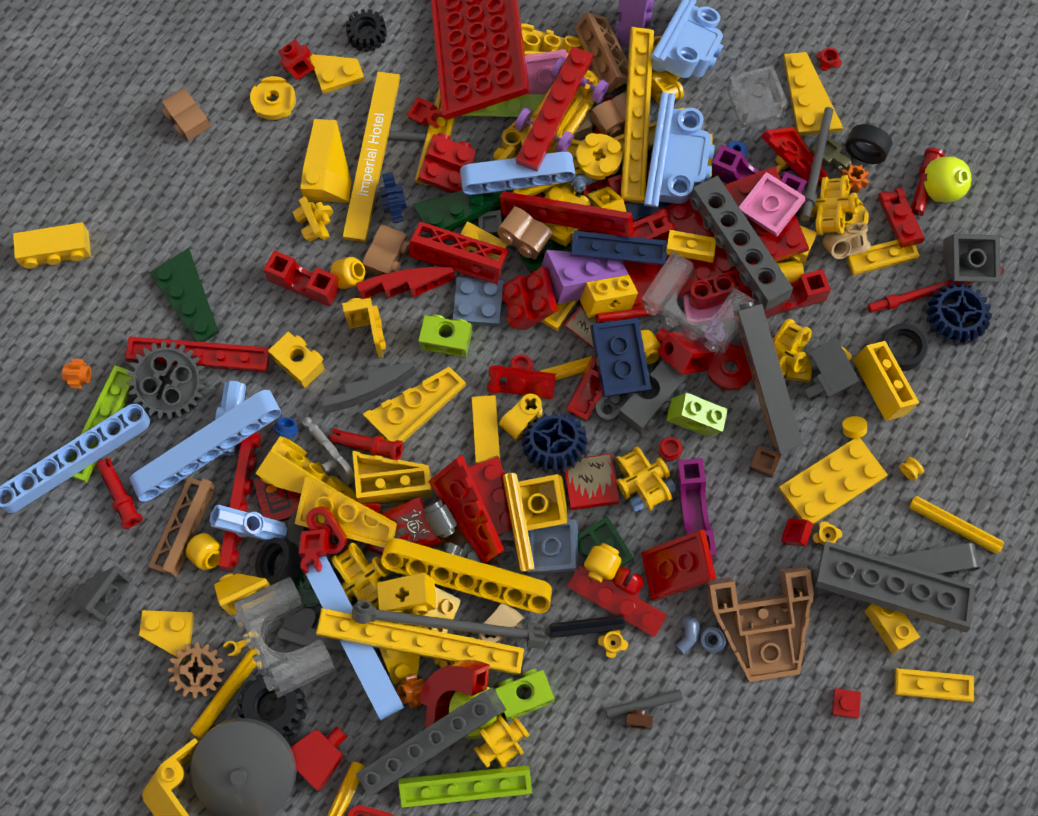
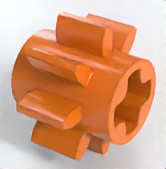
(857, 177)
(76, 373)
(410, 690)

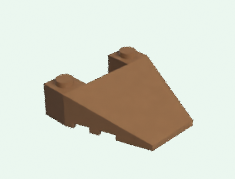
(765, 631)

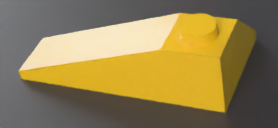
(541, 42)
(325, 165)
(288, 465)

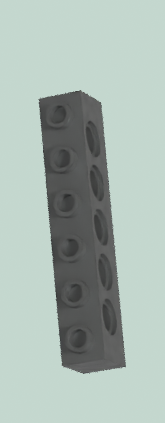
(715, 193)
(431, 741)

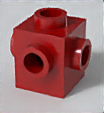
(296, 59)

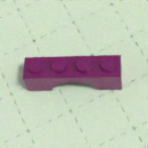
(732, 166)
(692, 498)

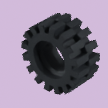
(366, 19)

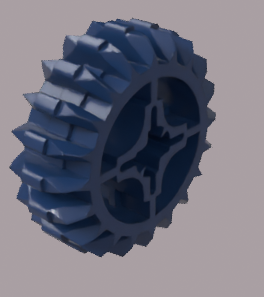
(977, 311)
(563, 451)

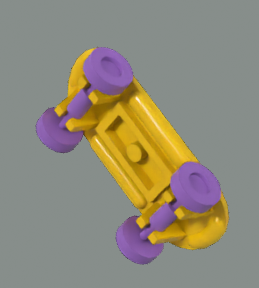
(589, 92)

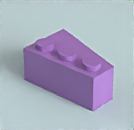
(632, 14)
(571, 273)

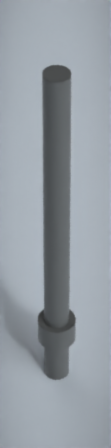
(810, 196)

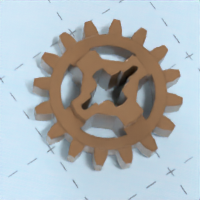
(208, 670)

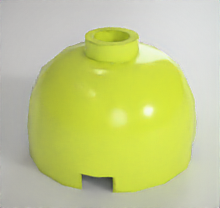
(947, 179)

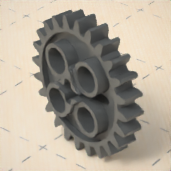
(147, 370)

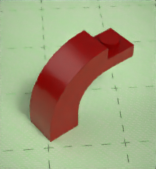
(463, 676)

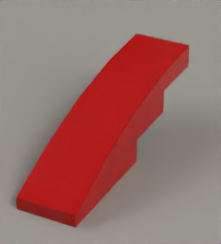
(415, 280)
(586, 392)

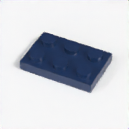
(620, 357)

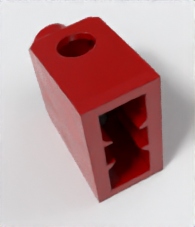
(683, 352)
(318, 756)

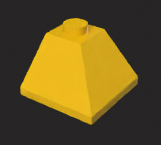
(544, 502)
(236, 587)

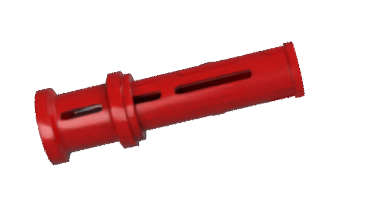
(921, 195)
(376, 445)
(122, 502)

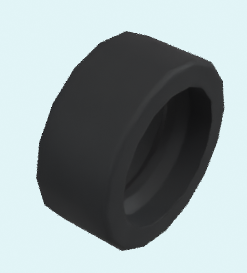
(870, 134)
(916, 335)
(267, 555)

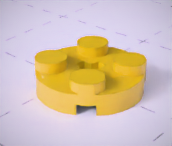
(277, 109)
(596, 144)

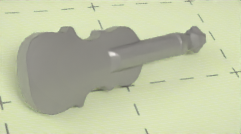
(329, 451)

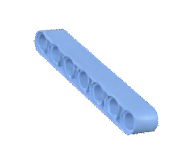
(205, 445)
(85, 457)
(362, 657)

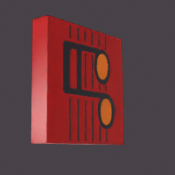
(275, 501)

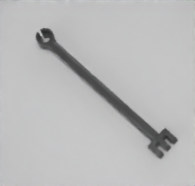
(534, 632)

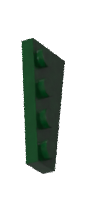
(456, 208)
(184, 291)

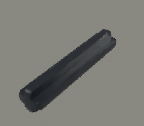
(587, 626)

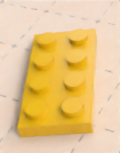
(833, 481)

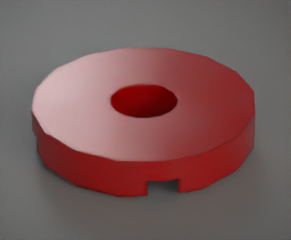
(725, 379)

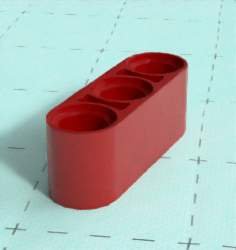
(710, 288)

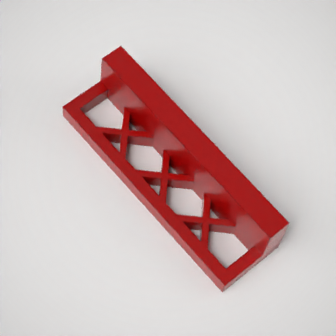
(455, 256)

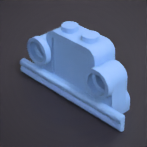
(689, 42)
(677, 154)

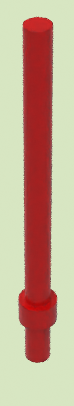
(893, 301)

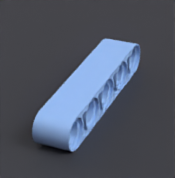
(508, 175)

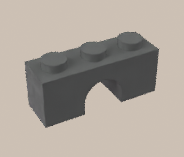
(642, 412)

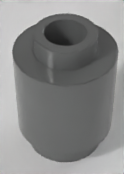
(440, 519)

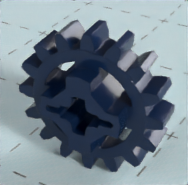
(392, 197)

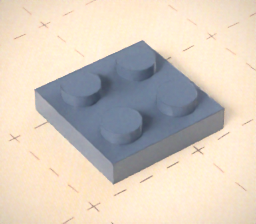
(478, 301)
(554, 548)

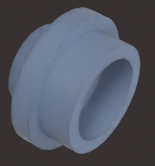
(706, 643)

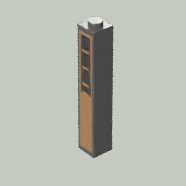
(767, 377)

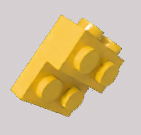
(563, 234)

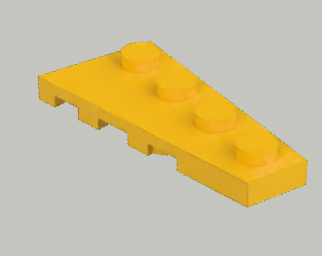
(807, 95)
(409, 411)
(354, 518)

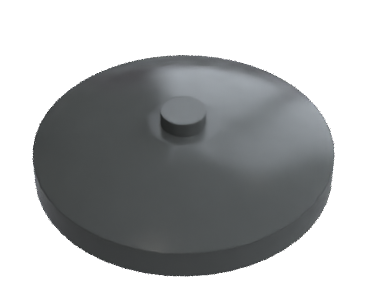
(243, 769)

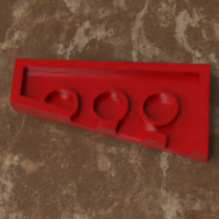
(458, 490)

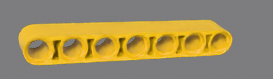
(480, 575)

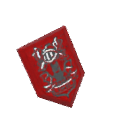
(410, 525)

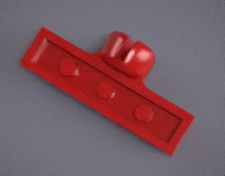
(620, 598)

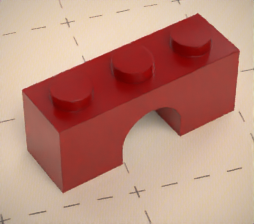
(288, 274)
(807, 290)

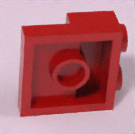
(443, 163)
(529, 299)

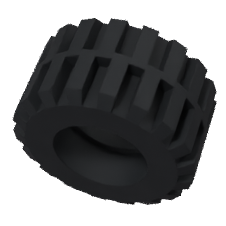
(287, 721)

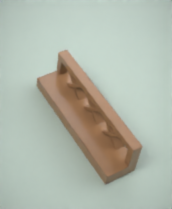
(603, 46)
(187, 529)

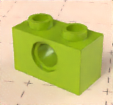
(455, 345)
(697, 414)
(540, 696)

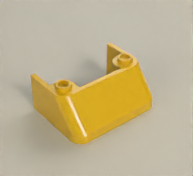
(170, 773)

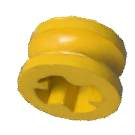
(911, 468)

